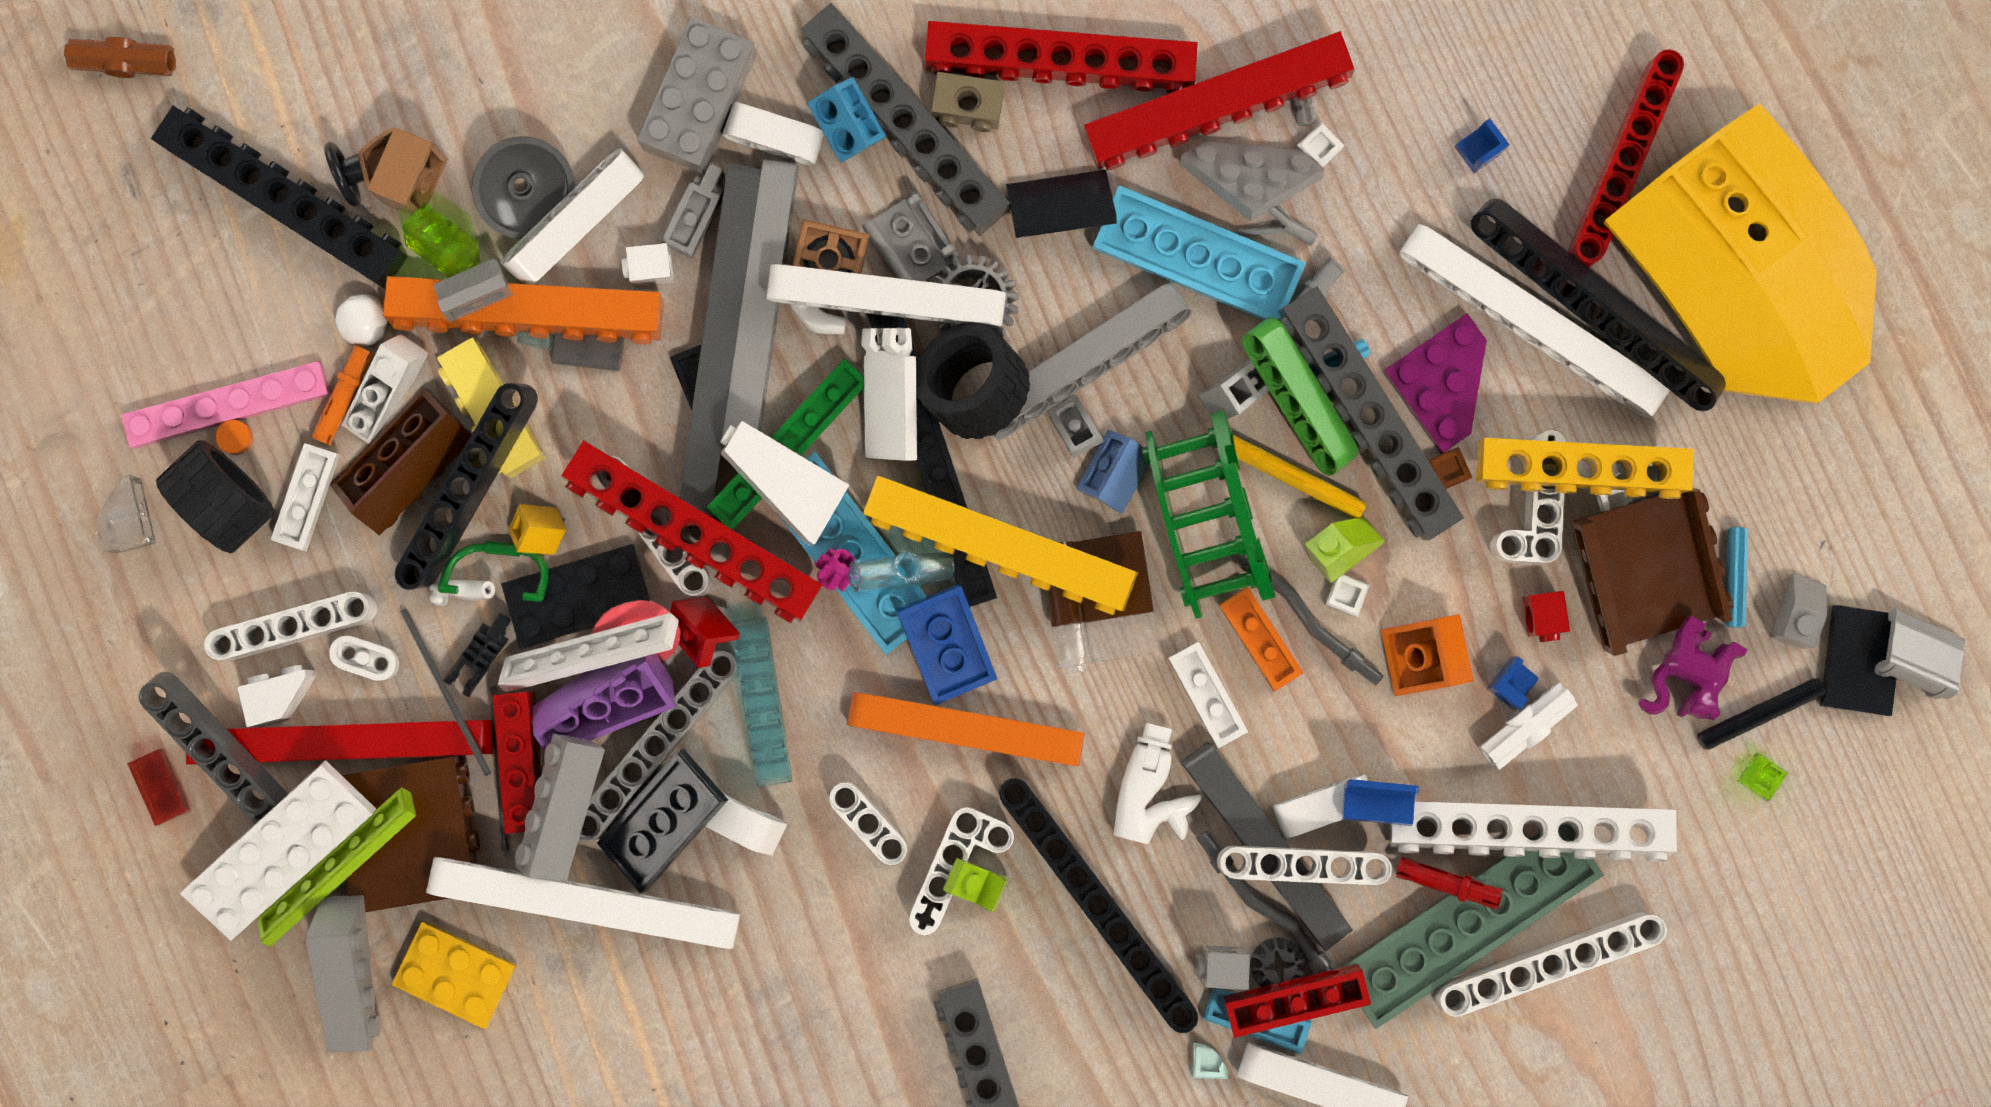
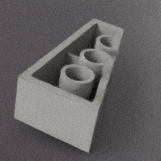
(343, 973)

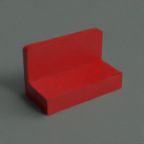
(702, 628)

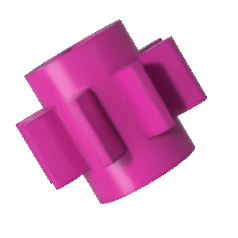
(834, 569)

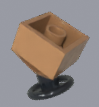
(395, 168)

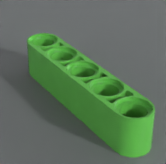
(1300, 396)

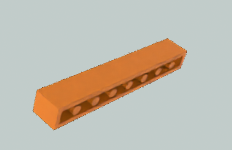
(533, 309)

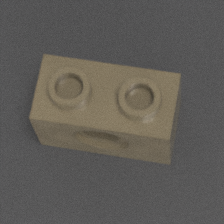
(953, 88)

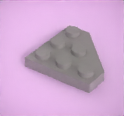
(1251, 175)

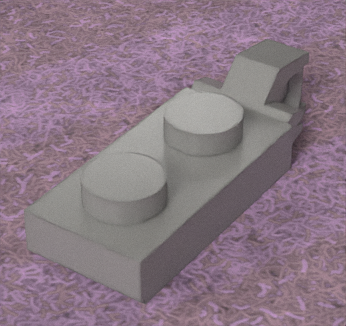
(695, 212)

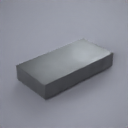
(588, 352)

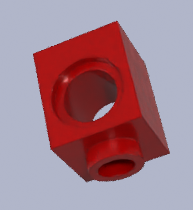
(1546, 615)

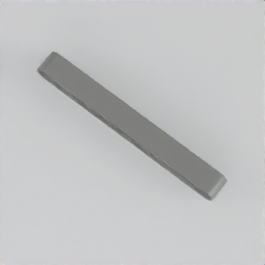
(757, 314)

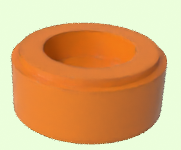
(234, 437)

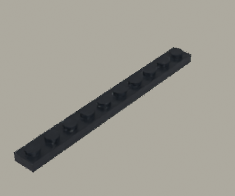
(941, 481)

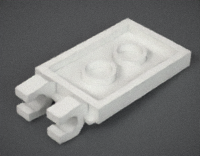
(889, 394)

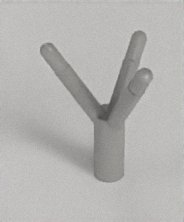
(1289, 226)

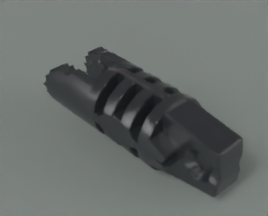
(480, 653)

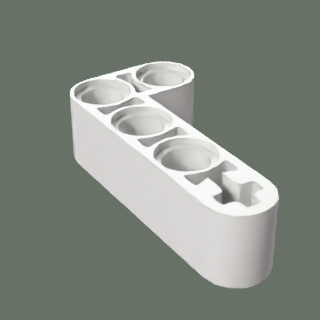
(1534, 529)
(747, 826)
(942, 868)

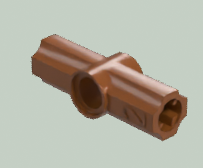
(120, 57)

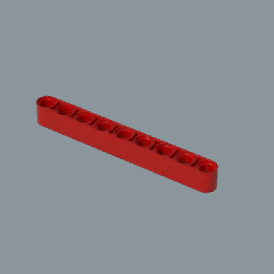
(360, 741)

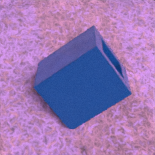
(1482, 146)
(1513, 683)

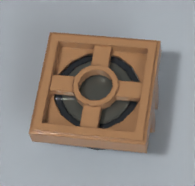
(831, 249)

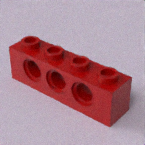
(517, 756)
(1297, 1000)

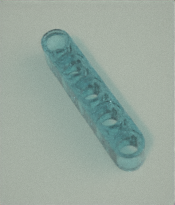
(762, 702)

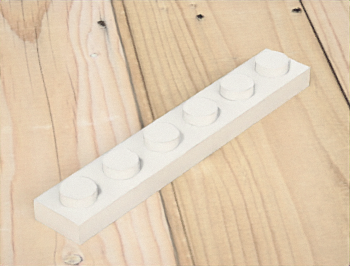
(589, 652)

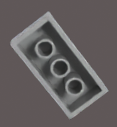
(697, 95)

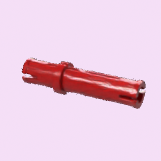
(1462, 887)

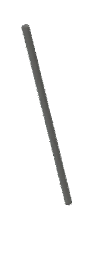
(445, 692)

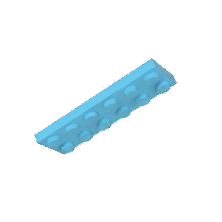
(1199, 255)
(853, 532)

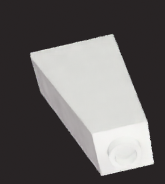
(786, 481)

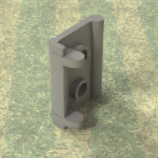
(911, 240)
(1923, 655)

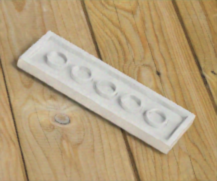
(278, 850)

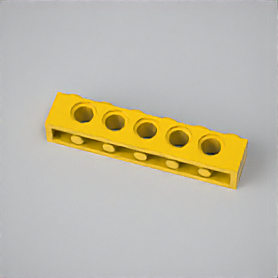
(1673, 463)

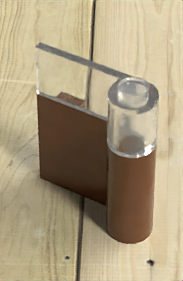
(1093, 636)

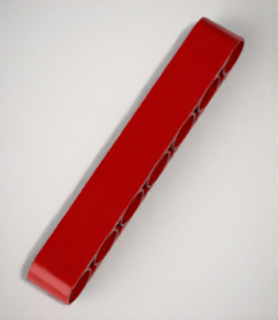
(1634, 146)

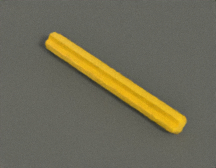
(1299, 478)

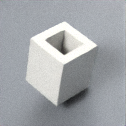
(648, 265)

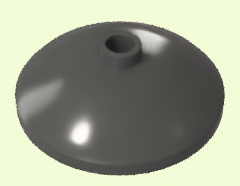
(546, 183)

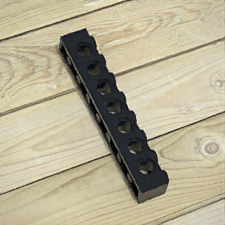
(176, 136)

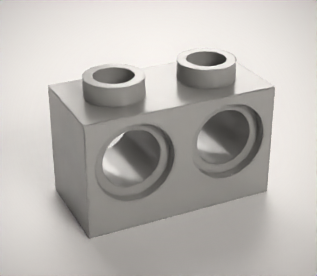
(1223, 967)

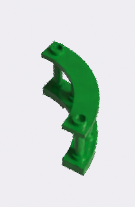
(1235, 506)

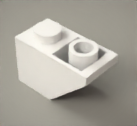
(275, 698)

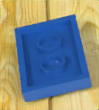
(946, 644)

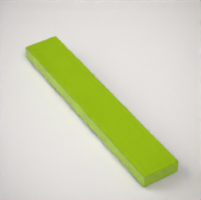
(336, 867)

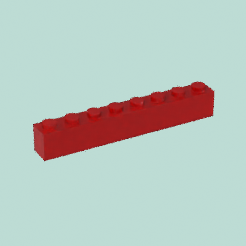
(1219, 101)

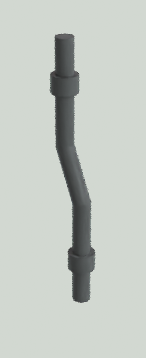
(1350, 658)
(1317, 960)

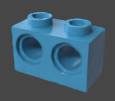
(846, 119)

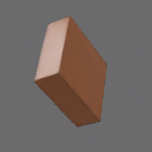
(1451, 468)

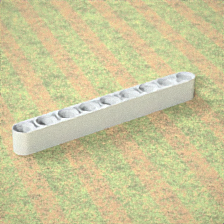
(1533, 321)
(583, 903)

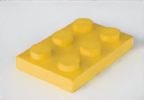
(454, 974)

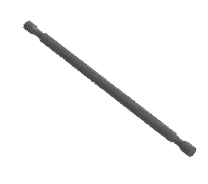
(504, 845)

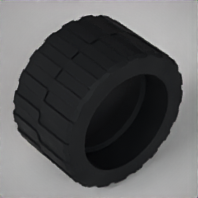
(994, 402)
(215, 496)

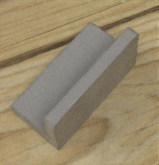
(472, 290)

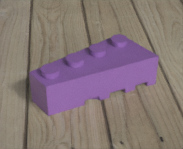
(605, 700)

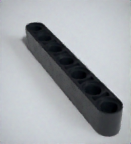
(480, 479)

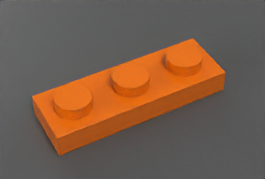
(1260, 639)

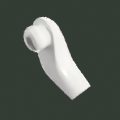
(818, 320)
(468, 590)

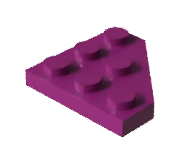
(1443, 381)

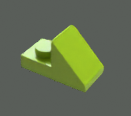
(976, 884)

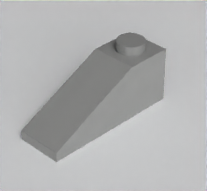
(1235, 390)

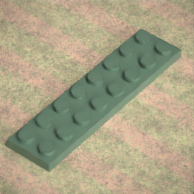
(1458, 934)

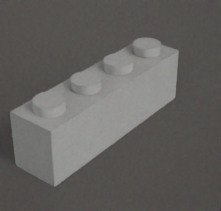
(559, 808)

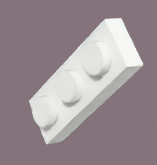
(305, 497)
(1207, 695)

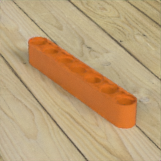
(965, 729)

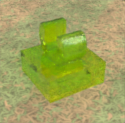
(1762, 777)

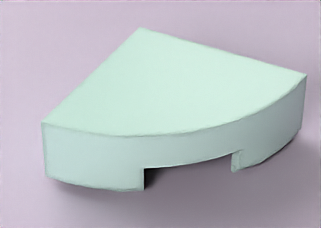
(1207, 1063)

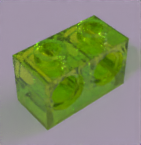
(440, 241)

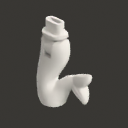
(1141, 781)

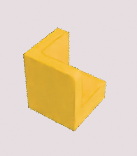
(537, 529)

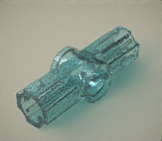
(884, 573)

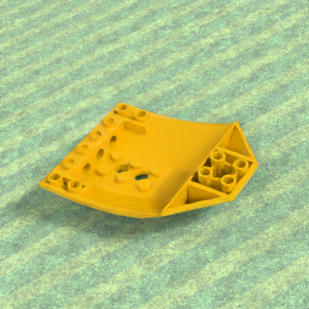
(1769, 313)

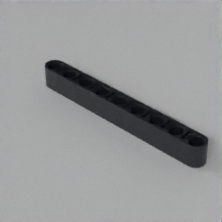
(1603, 320)
(1102, 921)

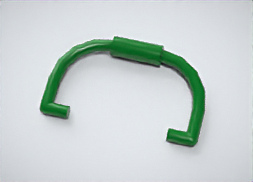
(495, 548)

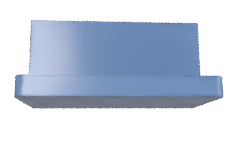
(1114, 471)

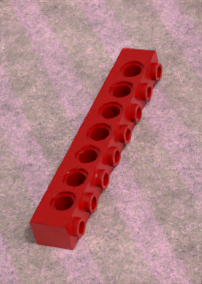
(1011, 41)
(591, 461)

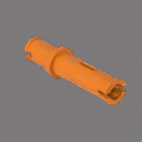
(342, 395)

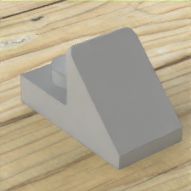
(1075, 426)

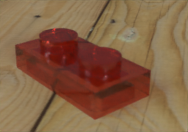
(159, 787)

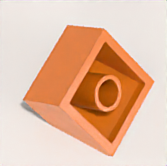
(1427, 655)

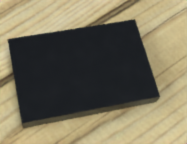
(1061, 203)
(1854, 648)

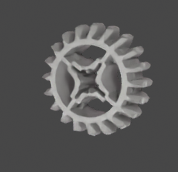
(987, 275)

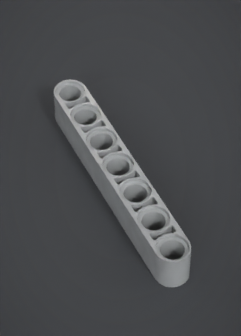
(1100, 352)
(672, 738)

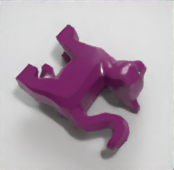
(1695, 667)

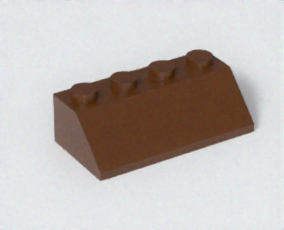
(401, 462)

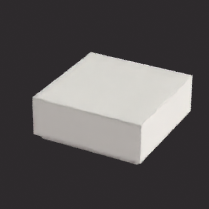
(1321, 145)
(1347, 595)

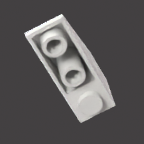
(384, 386)

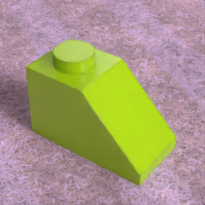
(1342, 546)

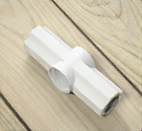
(1528, 726)

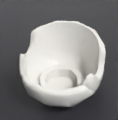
(361, 320)

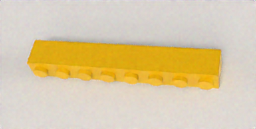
(1001, 544)

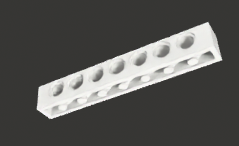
(1657, 824)

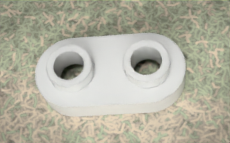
(365, 658)

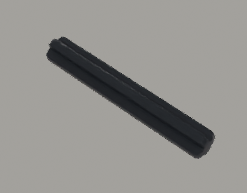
(1761, 714)

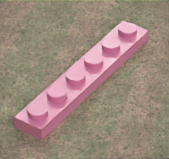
(225, 404)

